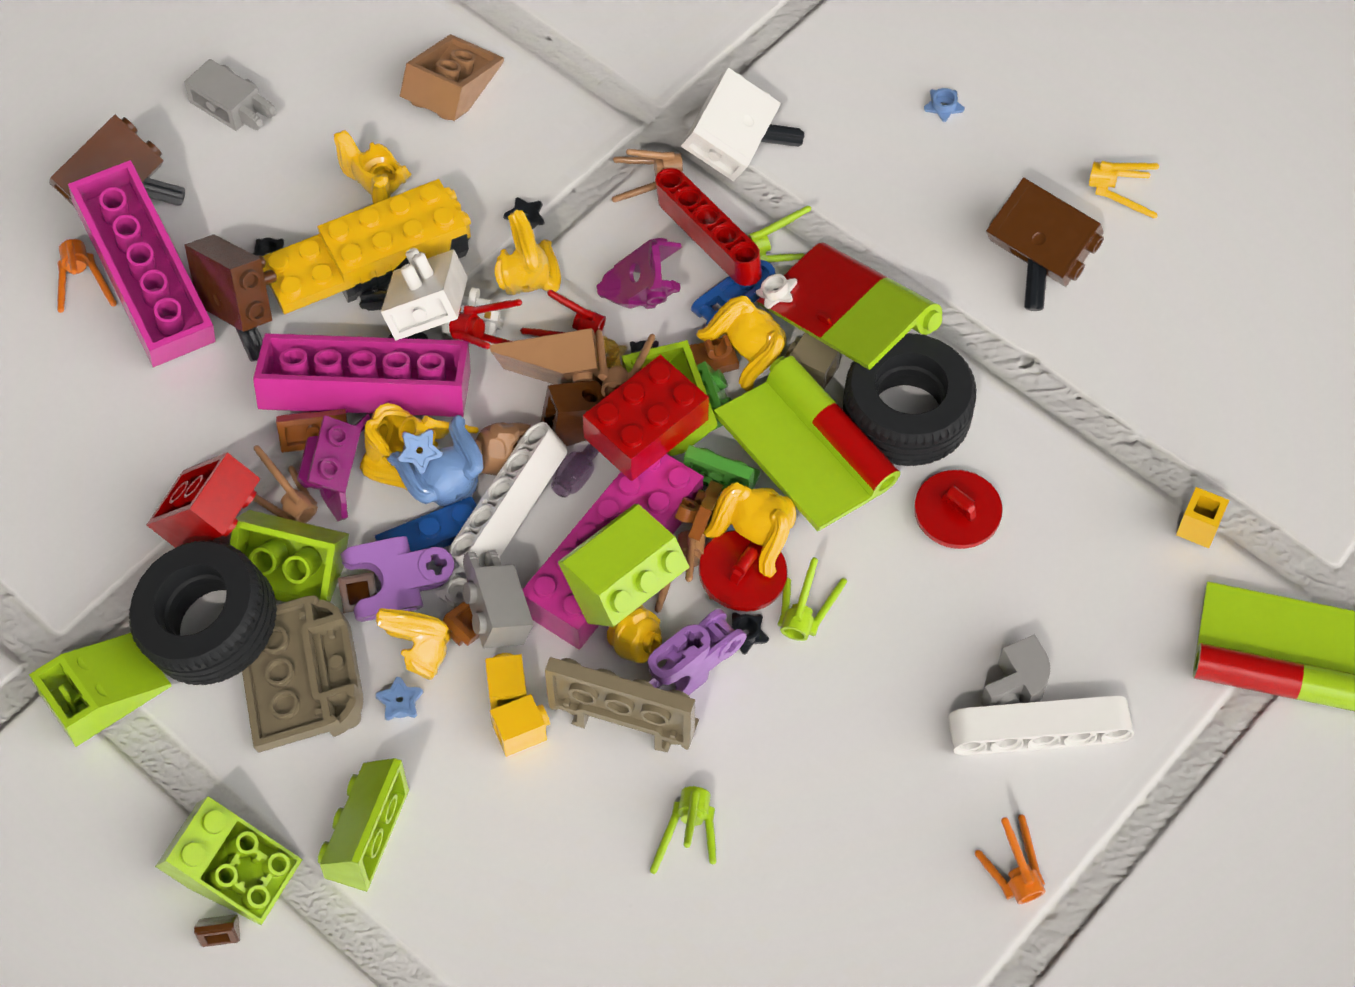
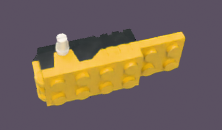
(368, 245)

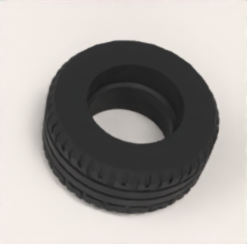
(913, 437)
(174, 585)

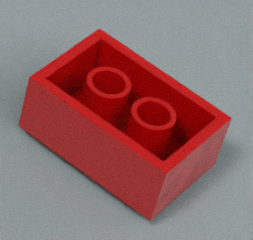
(645, 417)
(205, 501)

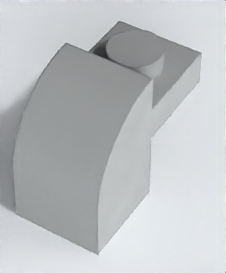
(1025, 673)

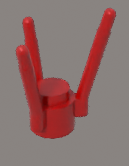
(583, 320)
(471, 327)

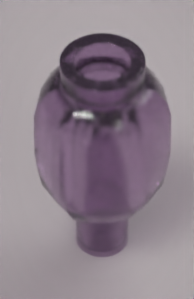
(574, 472)

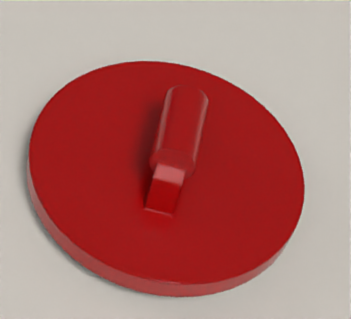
(958, 509)
(733, 577)

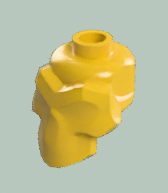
(636, 635)

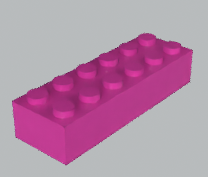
(142, 263)
(362, 374)
(656, 490)

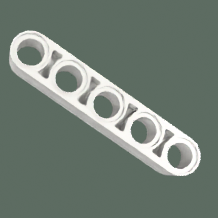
(511, 494)
(1040, 725)

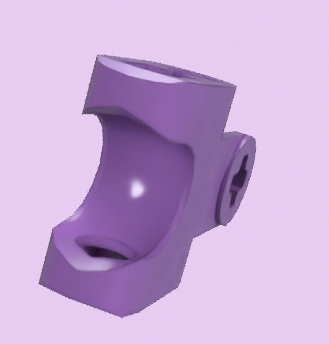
(400, 571)
(695, 652)

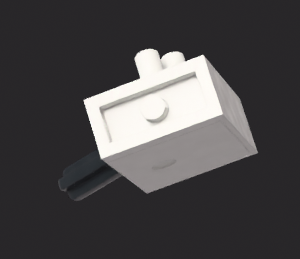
(734, 124)
(420, 293)

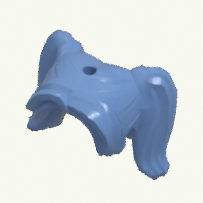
(448, 477)

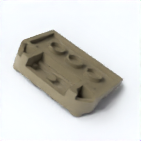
(304, 676)
(621, 702)

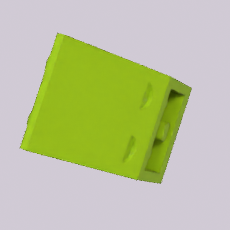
(98, 685)
(229, 861)

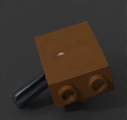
(111, 146)
(1046, 236)
(232, 287)

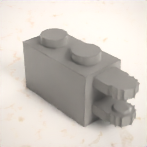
(227, 96)
(496, 601)

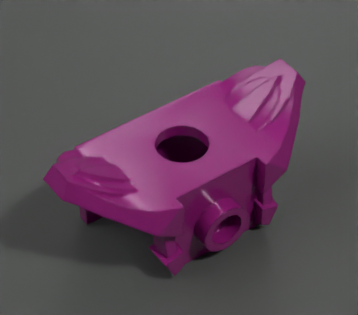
(650, 289)
(329, 461)

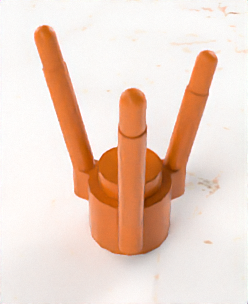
(74, 260)
(1025, 880)

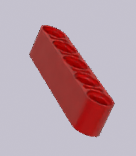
(709, 226)

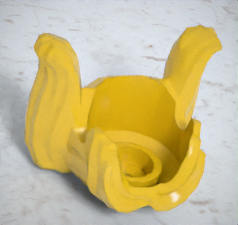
(373, 169)
(530, 265)
(750, 333)
(382, 440)
(758, 516)
(426, 633)

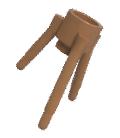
(660, 160)
(617, 375)
(296, 504)
(692, 551)

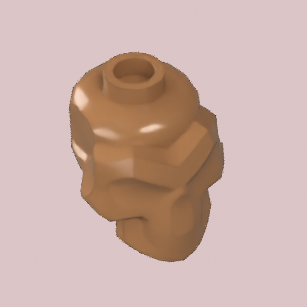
(498, 443)

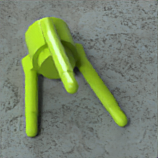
(761, 239)
(798, 621)
(692, 809)

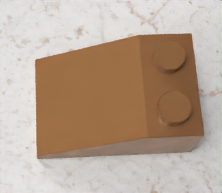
(449, 77)
(552, 358)

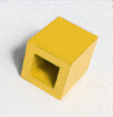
(1202, 517)
(505, 678)
(519, 724)

